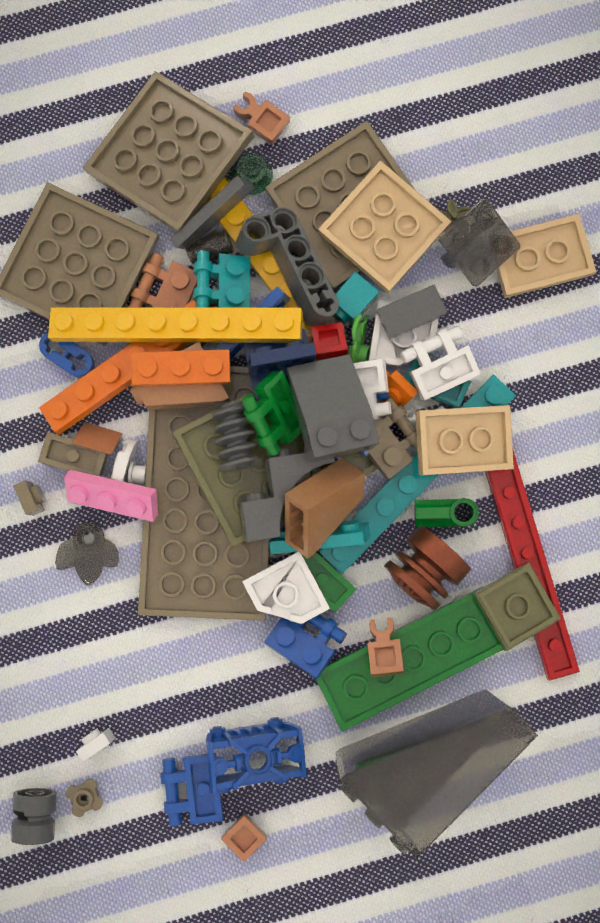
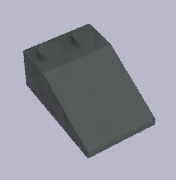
(332, 408)

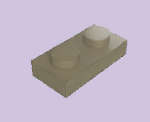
(62, 454)

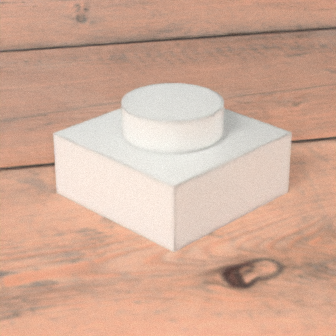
(94, 743)

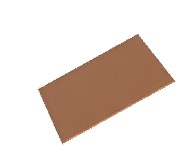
(97, 438)

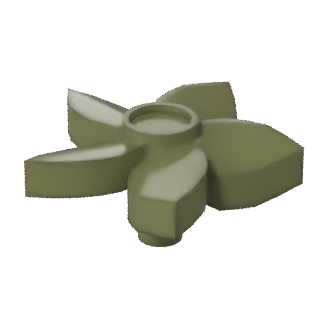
(454, 214)

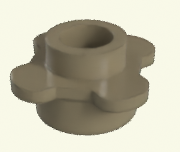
(93, 800)

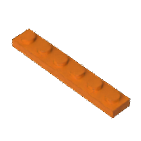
(99, 384)

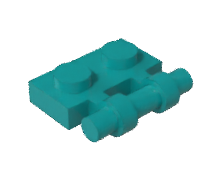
(232, 281)

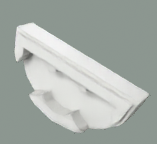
(123, 460)

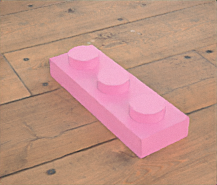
(111, 495)

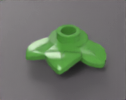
(359, 351)

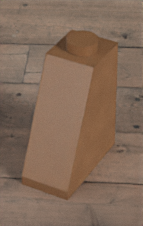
(181, 395)
(321, 505)

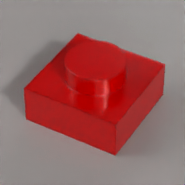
(329, 340)

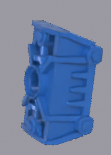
(247, 741)

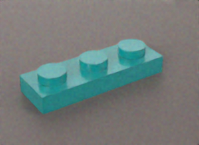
(347, 534)

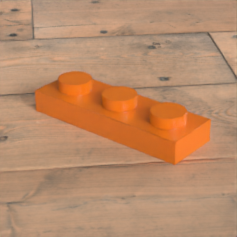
(180, 368)

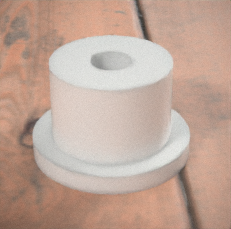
(136, 474)

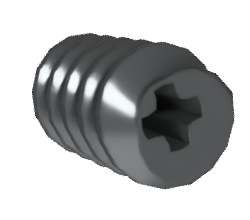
(235, 437)

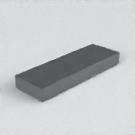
(212, 212)

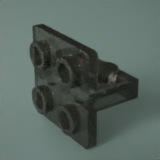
(478, 243)

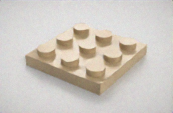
(384, 227)

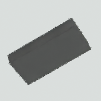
(411, 312)

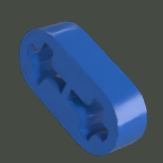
(63, 360)

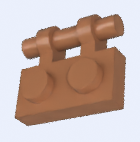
(176, 286)

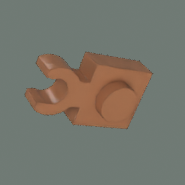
(265, 120)
(384, 654)

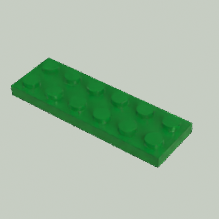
(431, 652)

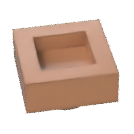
(244, 837)

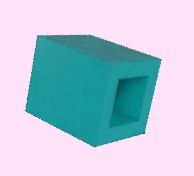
(354, 298)

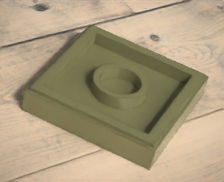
(516, 606)

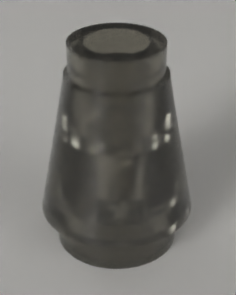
(214, 243)

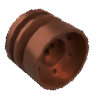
(427, 567)

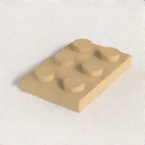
(547, 257)
(464, 440)

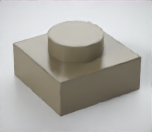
(30, 497)

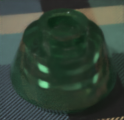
(260, 177)

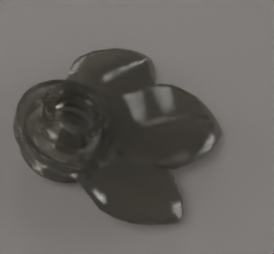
(85, 557)

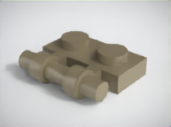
(390, 454)

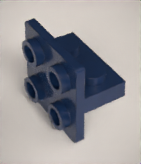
(269, 357)

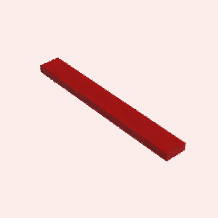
(526, 547)

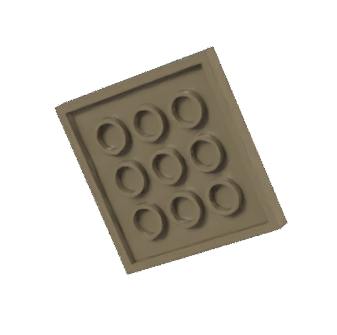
(168, 152)
(323, 183)
(74, 256)

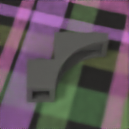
(262, 515)

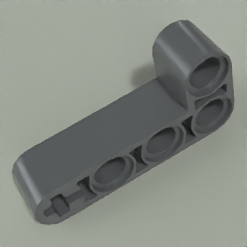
(316, 300)

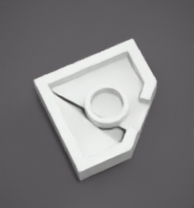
(390, 349)
(287, 590)

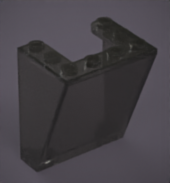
(432, 766)

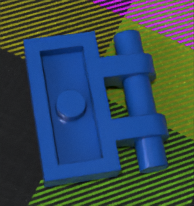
(301, 647)
(201, 803)

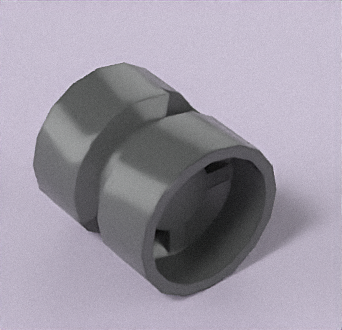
(33, 814)

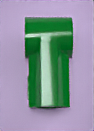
(441, 512)

